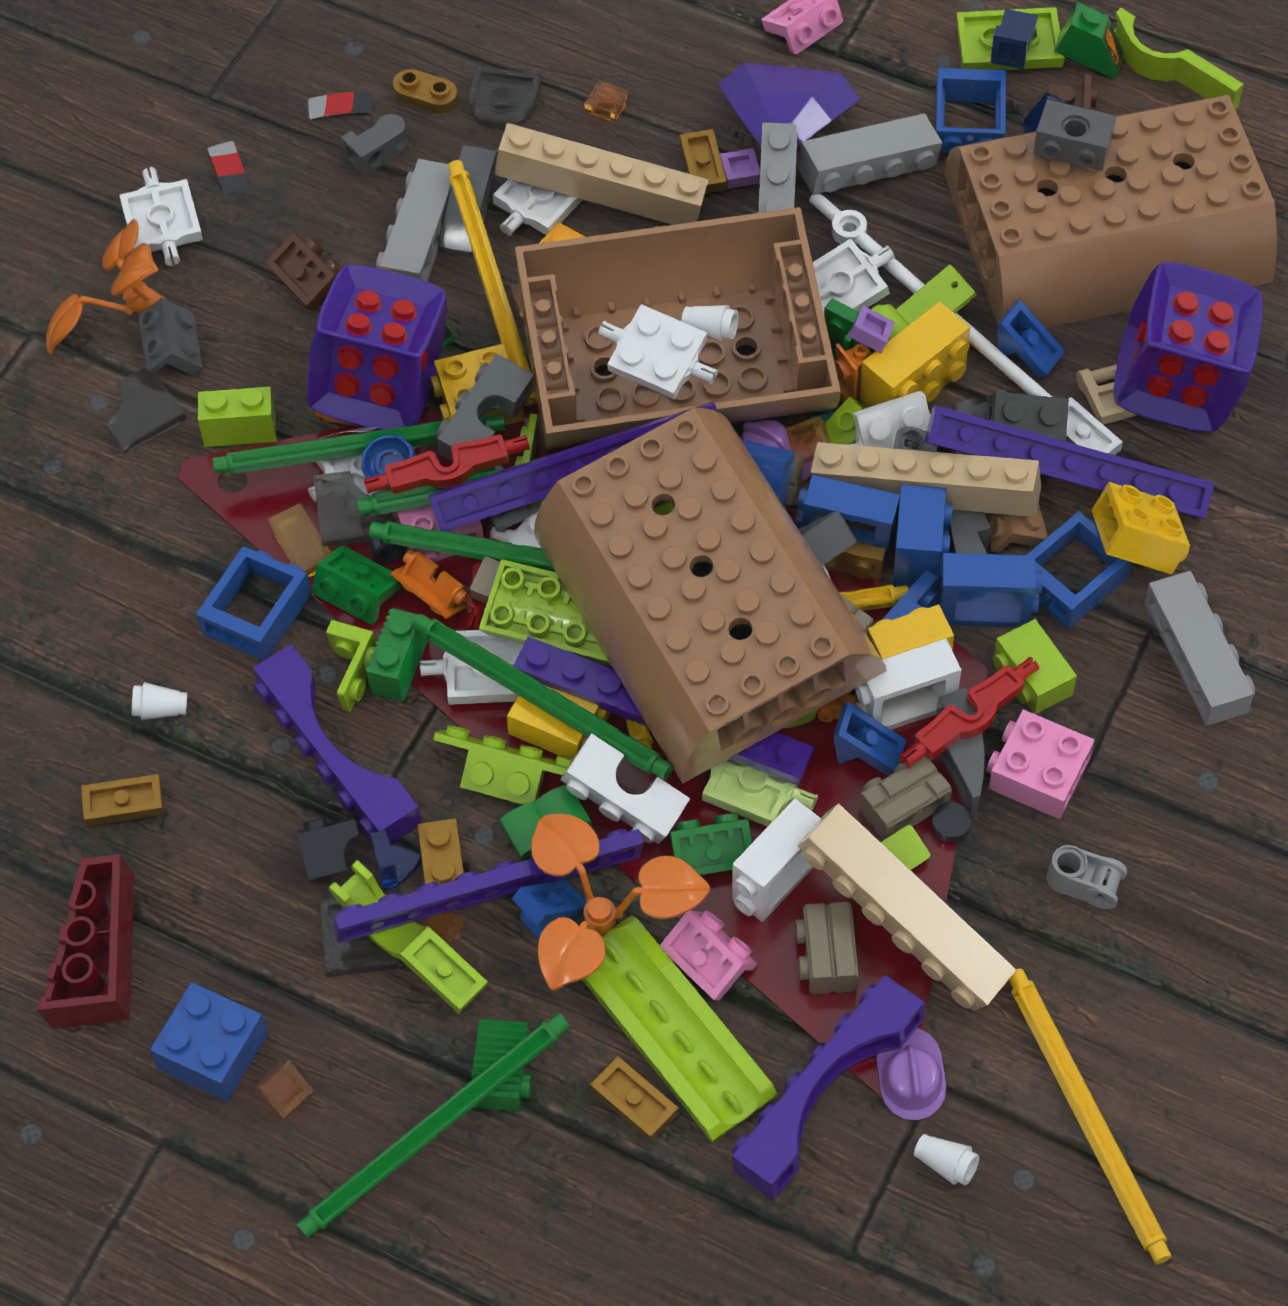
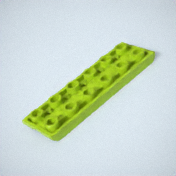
(537, 605)
(677, 1031)

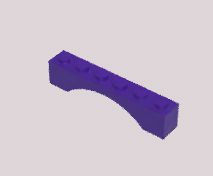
(375, 798)
(878, 1025)

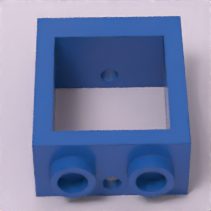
(987, 88)
(855, 504)
(989, 589)
(1056, 597)
(239, 633)

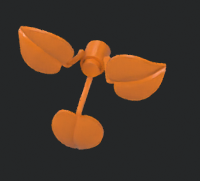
(128, 282)
(575, 951)

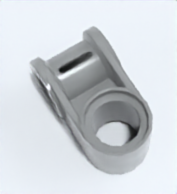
(1088, 876)

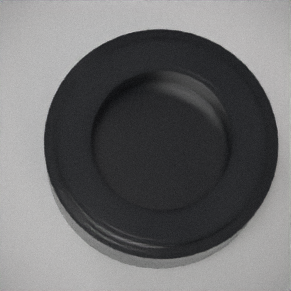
(385, 552)
(951, 822)

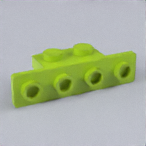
(500, 769)

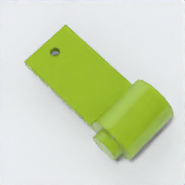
(938, 289)

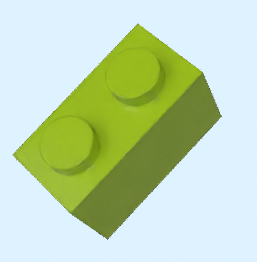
(237, 416)
(1054, 678)

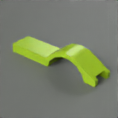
(1181, 66)
(415, 945)

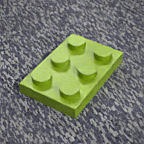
(976, 35)

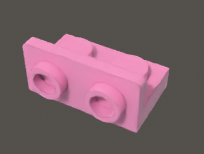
(803, 21)
(707, 952)

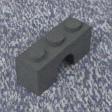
(497, 388)

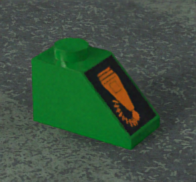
(1090, 41)

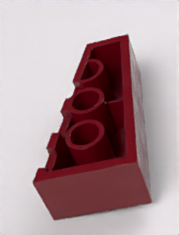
(95, 949)

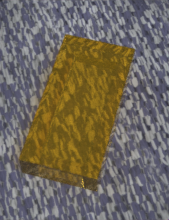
(298, 538)

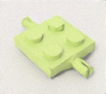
(752, 792)

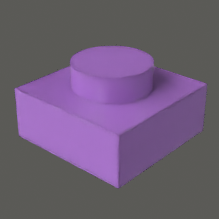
(741, 168)
(871, 329)

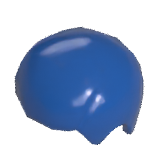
(385, 451)

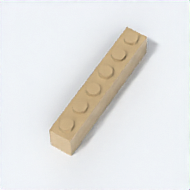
(599, 176)
(970, 480)
(906, 908)

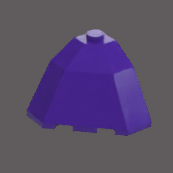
(787, 96)

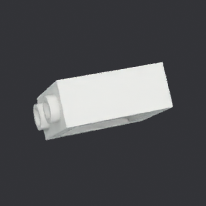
(910, 685)
(773, 863)

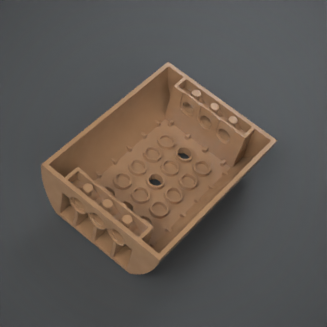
(1101, 239)
(740, 261)
(673, 629)

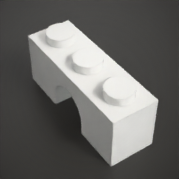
(594, 777)

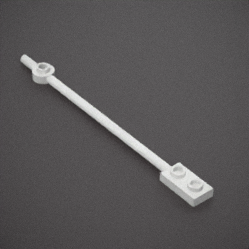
(1082, 427)

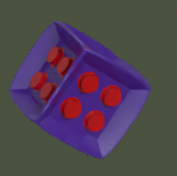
(376, 347)
(1188, 347)

